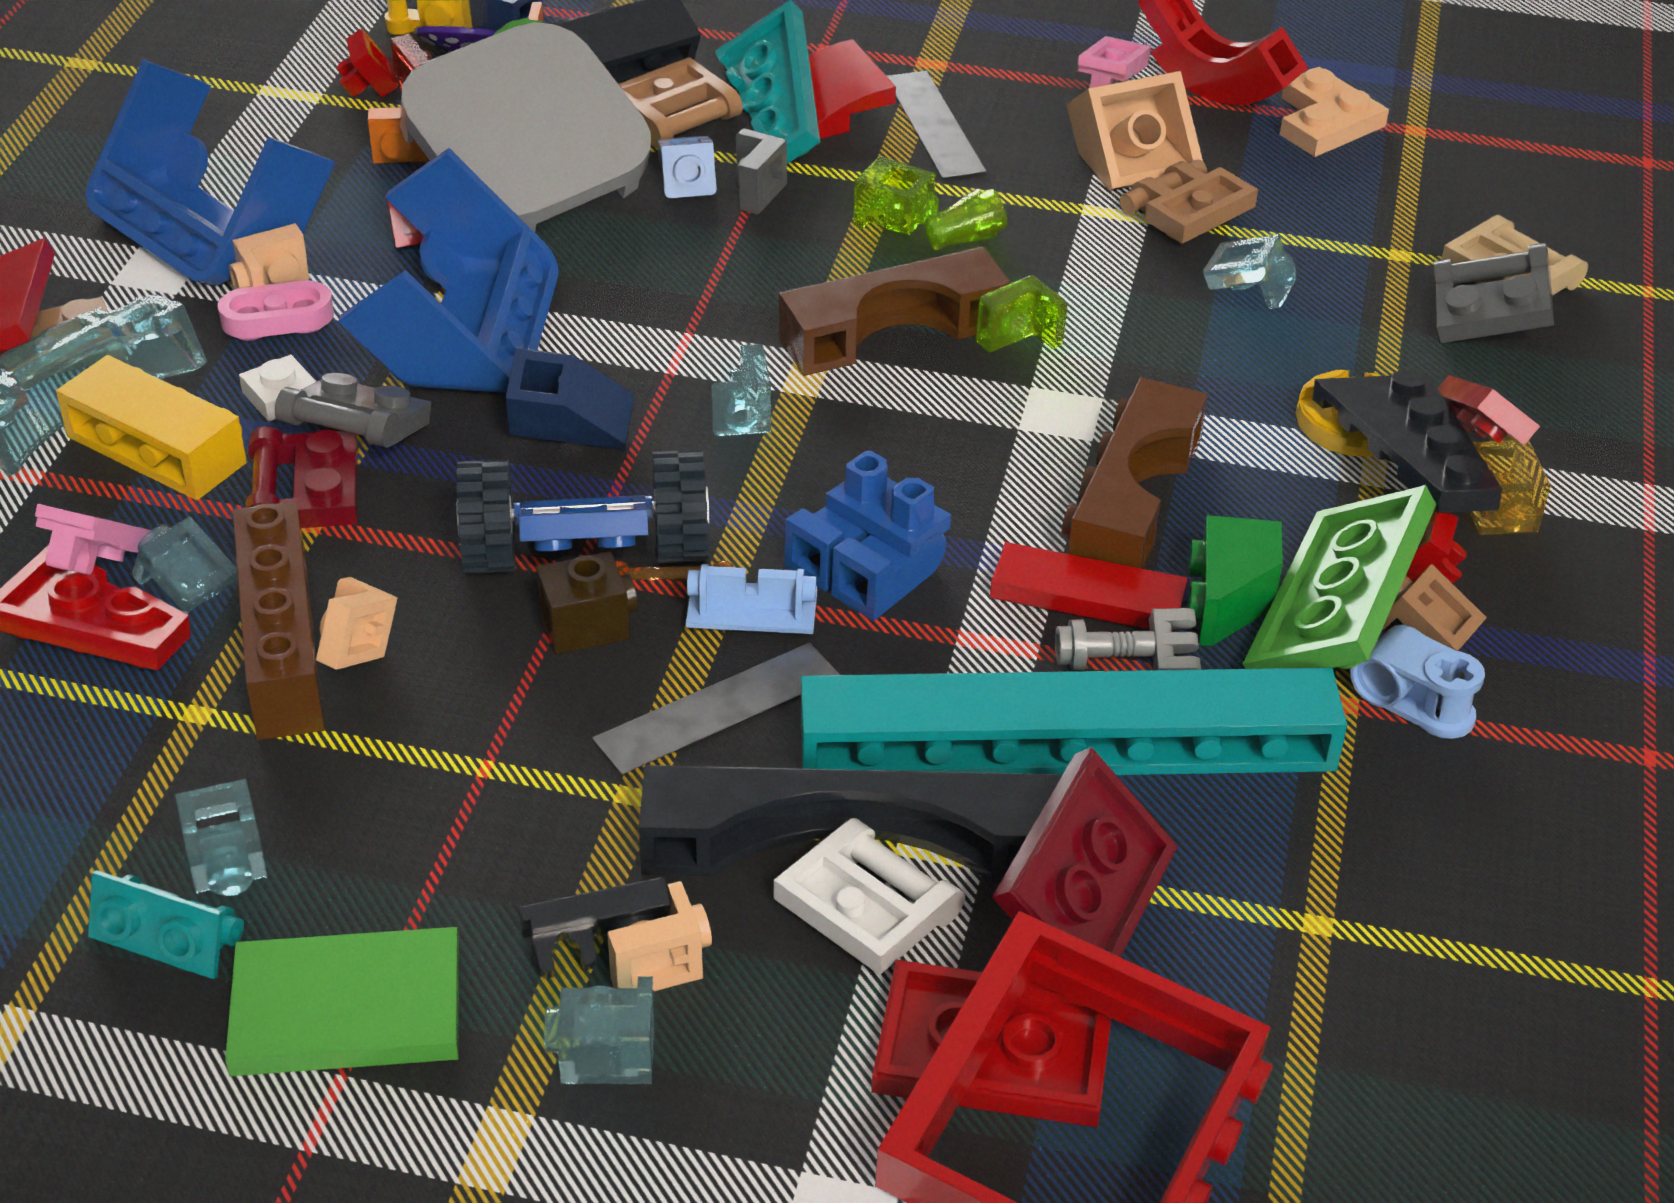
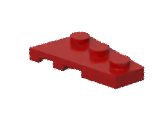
(91, 615)

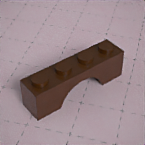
(831, 319)
(1151, 437)

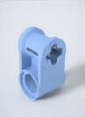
(1417, 677)

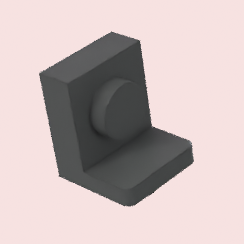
(760, 169)

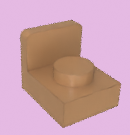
(1436, 609)

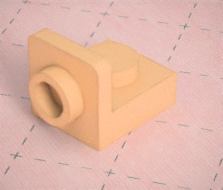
(269, 258)
(355, 624)
(661, 947)

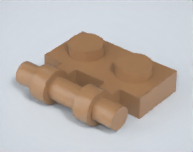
(1189, 199)

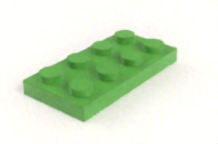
(1342, 583)

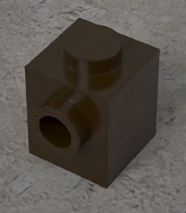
(585, 602)

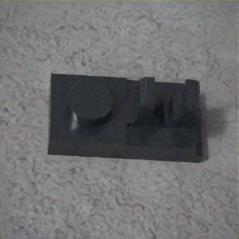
(589, 913)

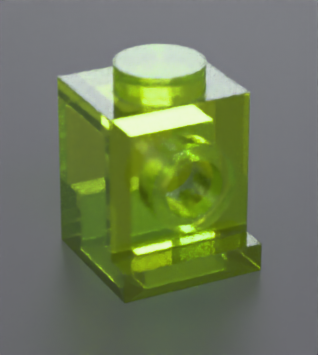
(894, 196)

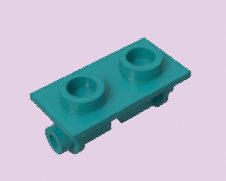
(160, 923)

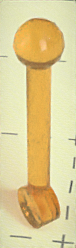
(654, 573)

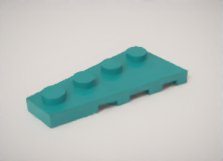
(775, 79)

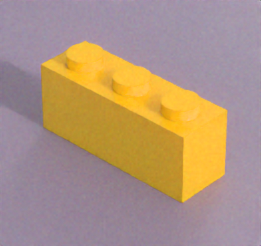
(152, 426)

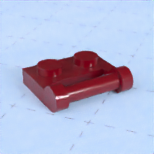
(322, 473)

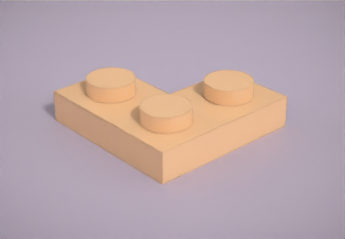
(1328, 112)

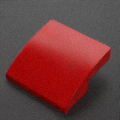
(846, 84)

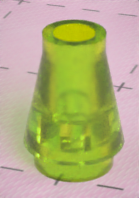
(968, 220)

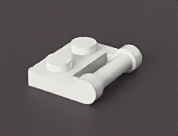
(858, 908)

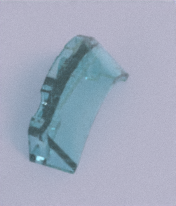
(143, 334)

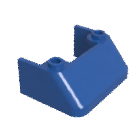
(153, 173)
(494, 280)

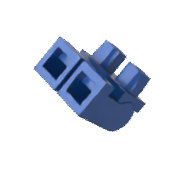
(870, 534)

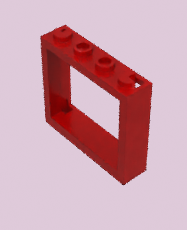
(1108, 986)

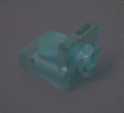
(1252, 262)
(745, 401)
(184, 564)

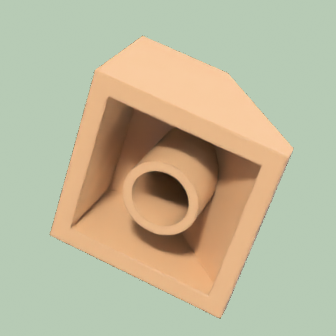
(1134, 128)

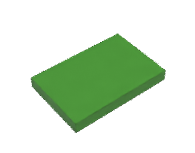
(344, 1001)

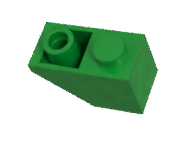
(1237, 574)

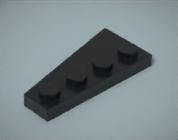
(1416, 430)

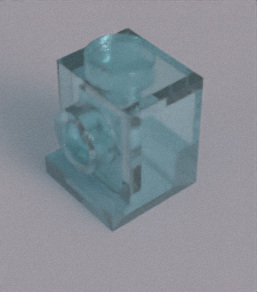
(226, 854)
(603, 1034)

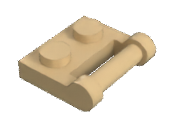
(1500, 238)

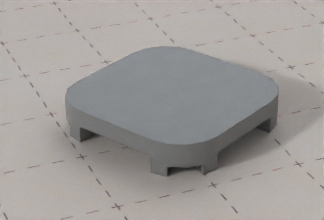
(529, 119)

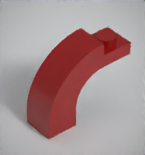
(1217, 66)

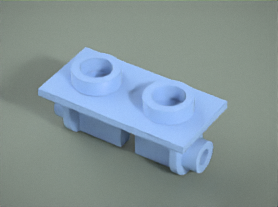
(778, 603)

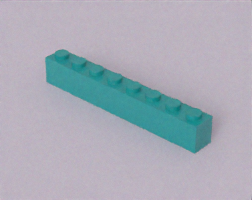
(1041, 719)

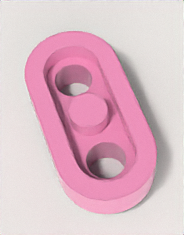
(275, 309)

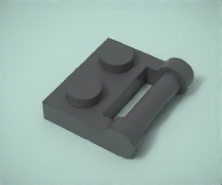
(1496, 305)
(340, 403)

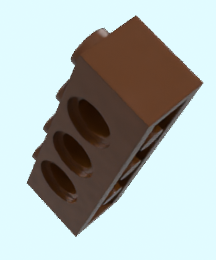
(277, 621)

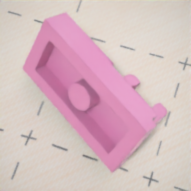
(1113, 60)
(81, 538)

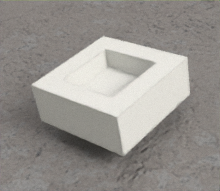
(265, 383)

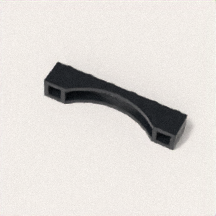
(714, 816)

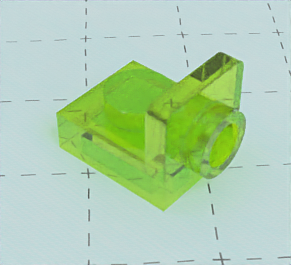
(1020, 311)

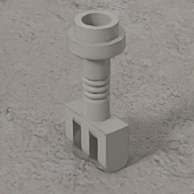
(1075, 645)

